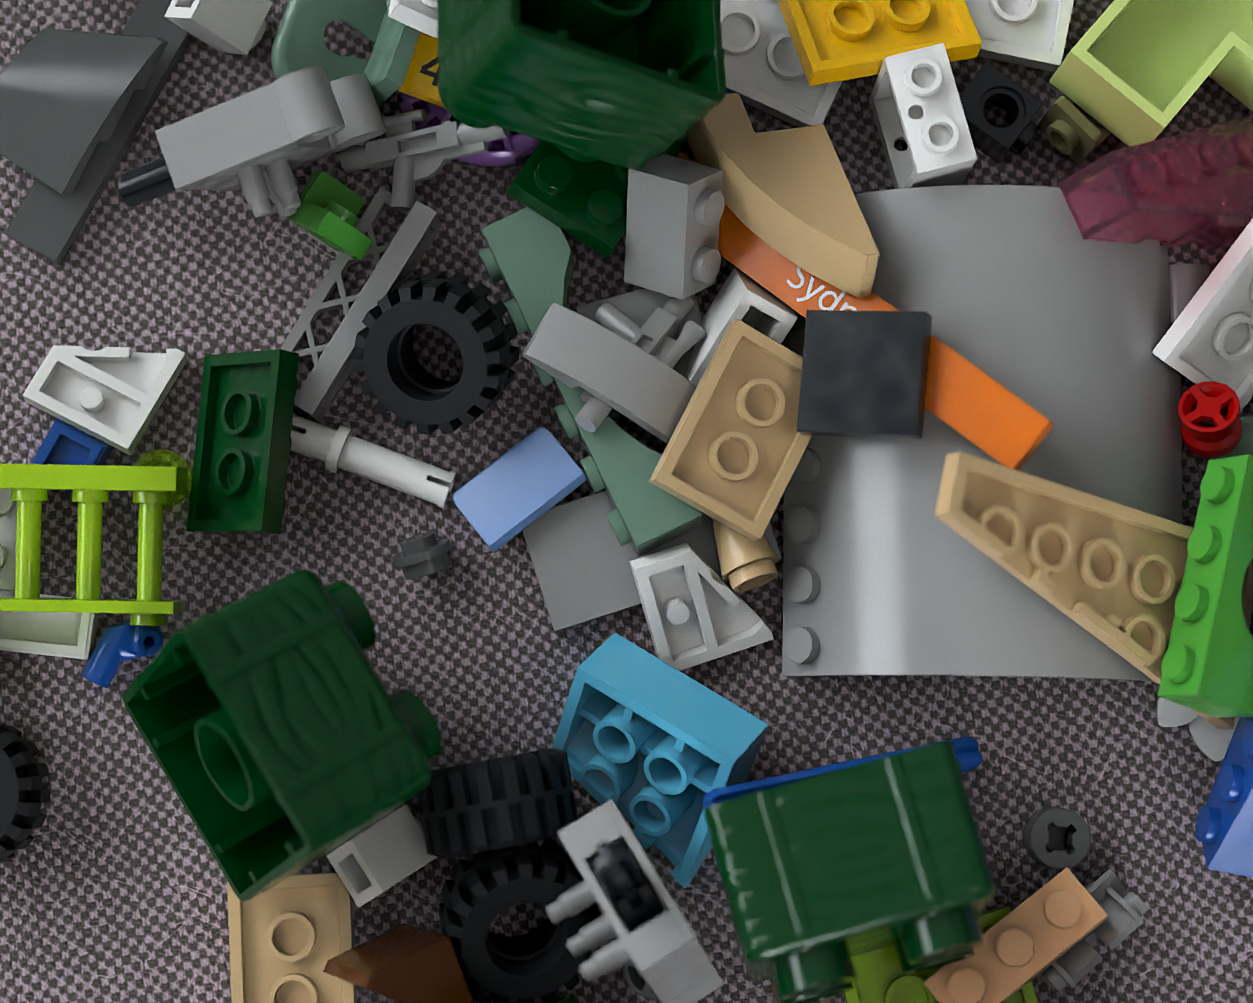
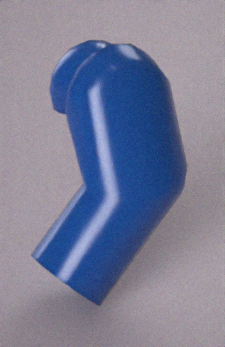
(118, 644)

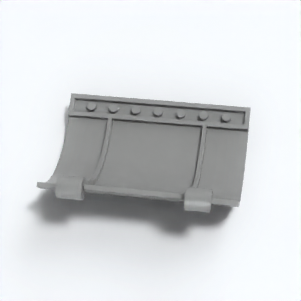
(1064, 329)

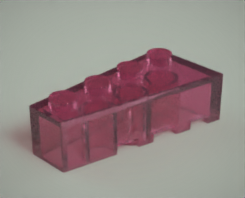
(1169, 189)

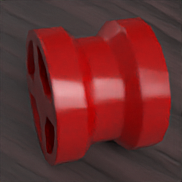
(1214, 404)

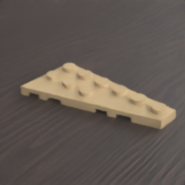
(1081, 553)

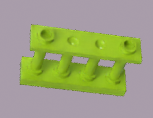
(91, 489)

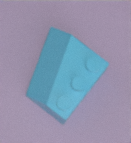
(655, 747)

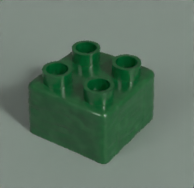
(583, 73)
(281, 728)
(853, 869)

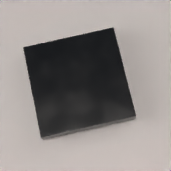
(864, 373)

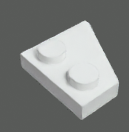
(105, 390)
(692, 609)

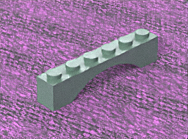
(538, 271)

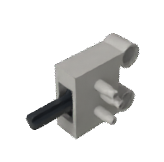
(259, 140)
(634, 909)

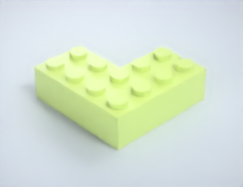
(1152, 57)

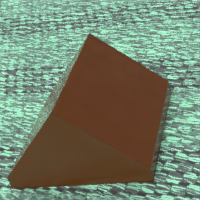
(404, 966)

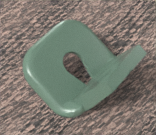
(302, 44)

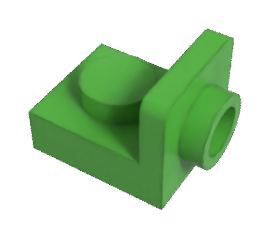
(330, 215)

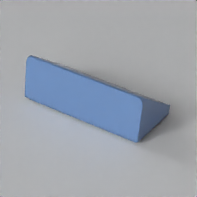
(518, 488)

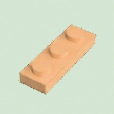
(1021, 944)

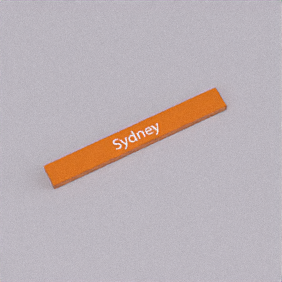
(954, 388)

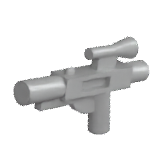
(417, 153)
(653, 337)

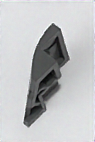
(67, 97)

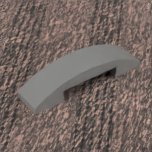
(610, 369)

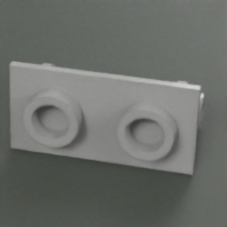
(1124, 917)

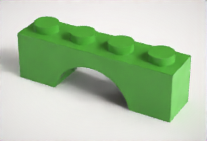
(1209, 641)

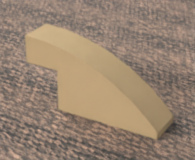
(790, 194)

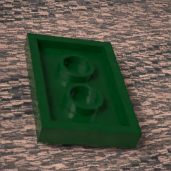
(577, 195)
(243, 443)

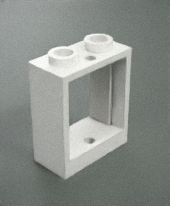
(921, 104)

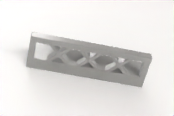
(391, 271)

